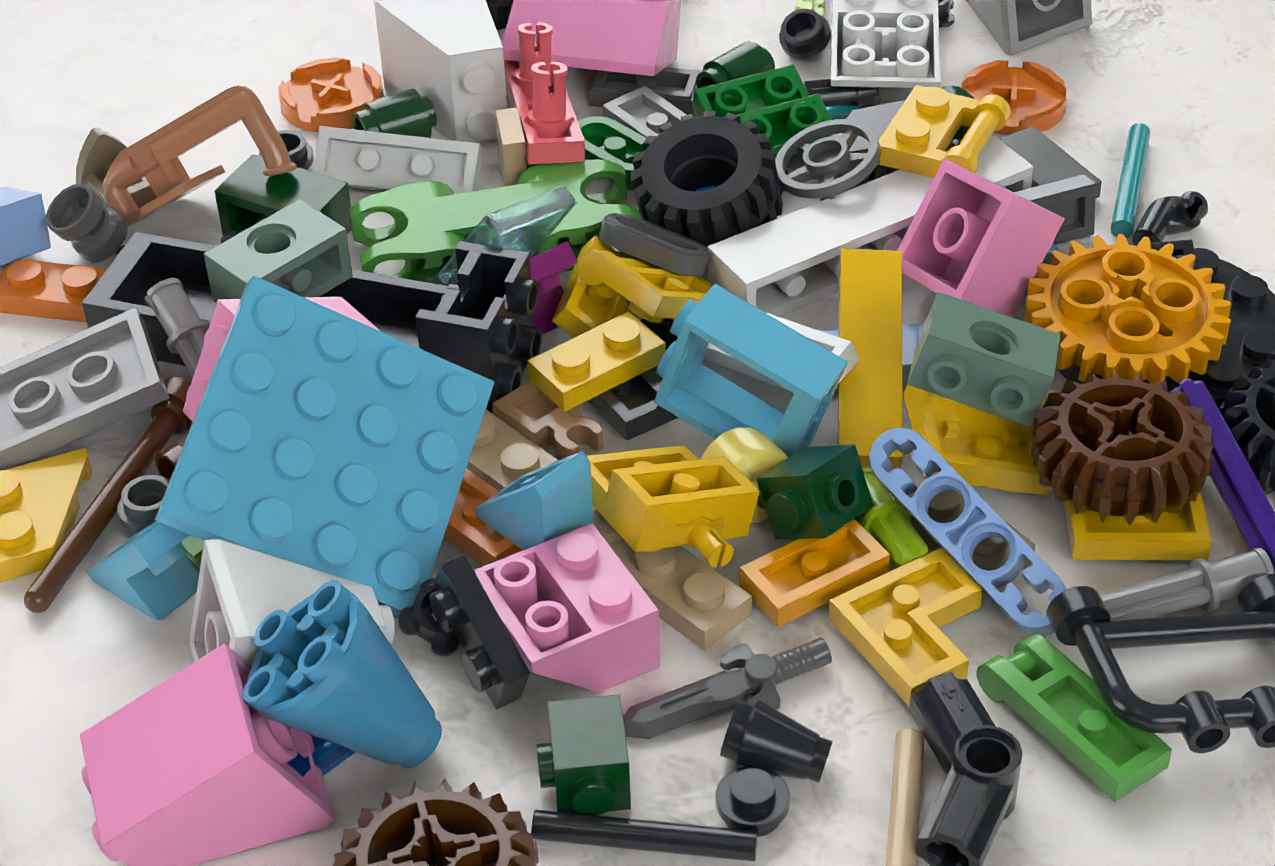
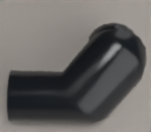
(1171, 216)

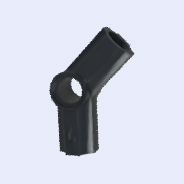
(980, 771)

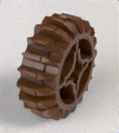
(1122, 447)
(439, 831)

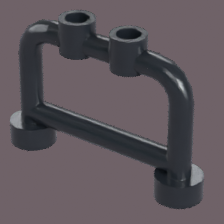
(1205, 723)

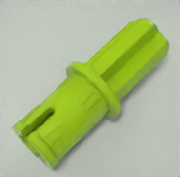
(891, 524)

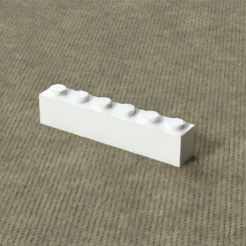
(799, 254)

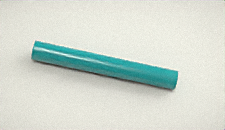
(1130, 180)

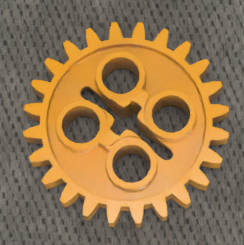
(1129, 310)

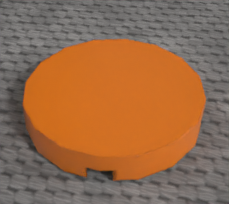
(1032, 92)
(328, 93)

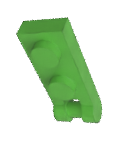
(1073, 716)

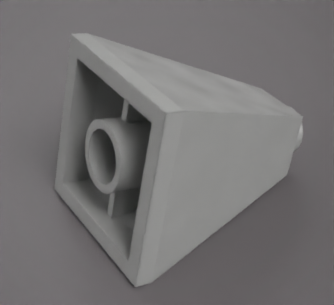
(1028, 23)

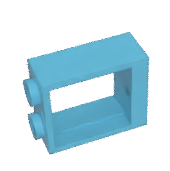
(761, 343)

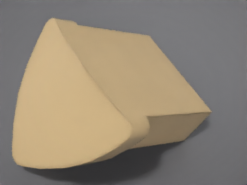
(511, 146)

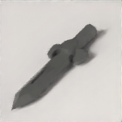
(724, 689)

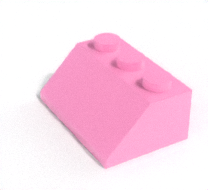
(602, 34)

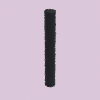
(644, 835)

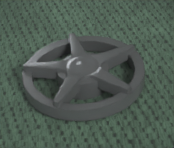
(828, 158)

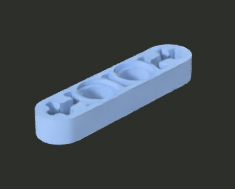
(971, 527)

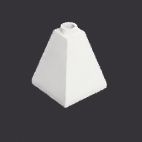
(245, 586)

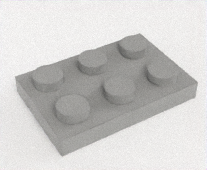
(77, 388)

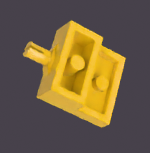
(976, 443)
(673, 500)

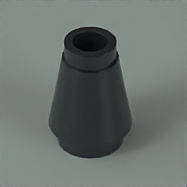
(774, 741)

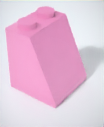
(198, 772)

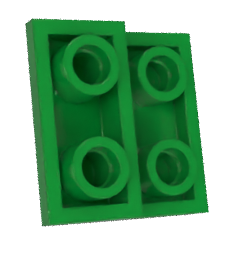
(770, 100)

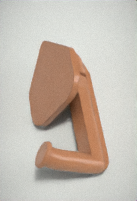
(159, 152)

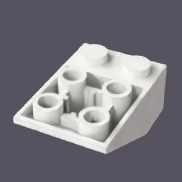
(885, 43)

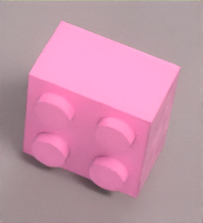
(977, 240)

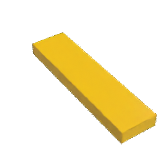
(872, 320)

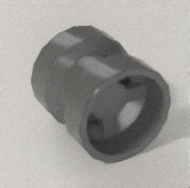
(81, 218)

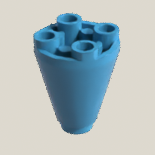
(340, 680)

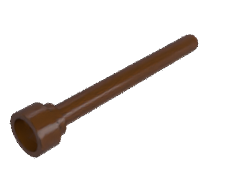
(166, 421)

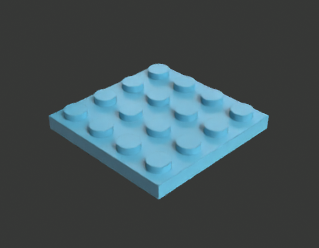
(327, 445)

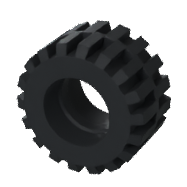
(702, 155)

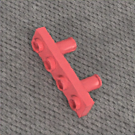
(542, 100)

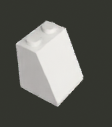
(450, 57)

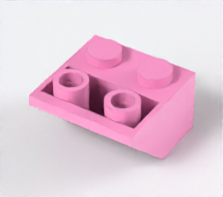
(575, 611)

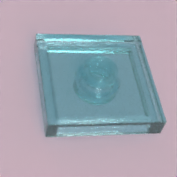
(516, 227)

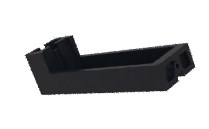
(474, 324)

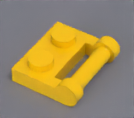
(928, 123)
(650, 289)

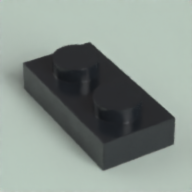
(489, 652)

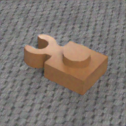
(545, 423)

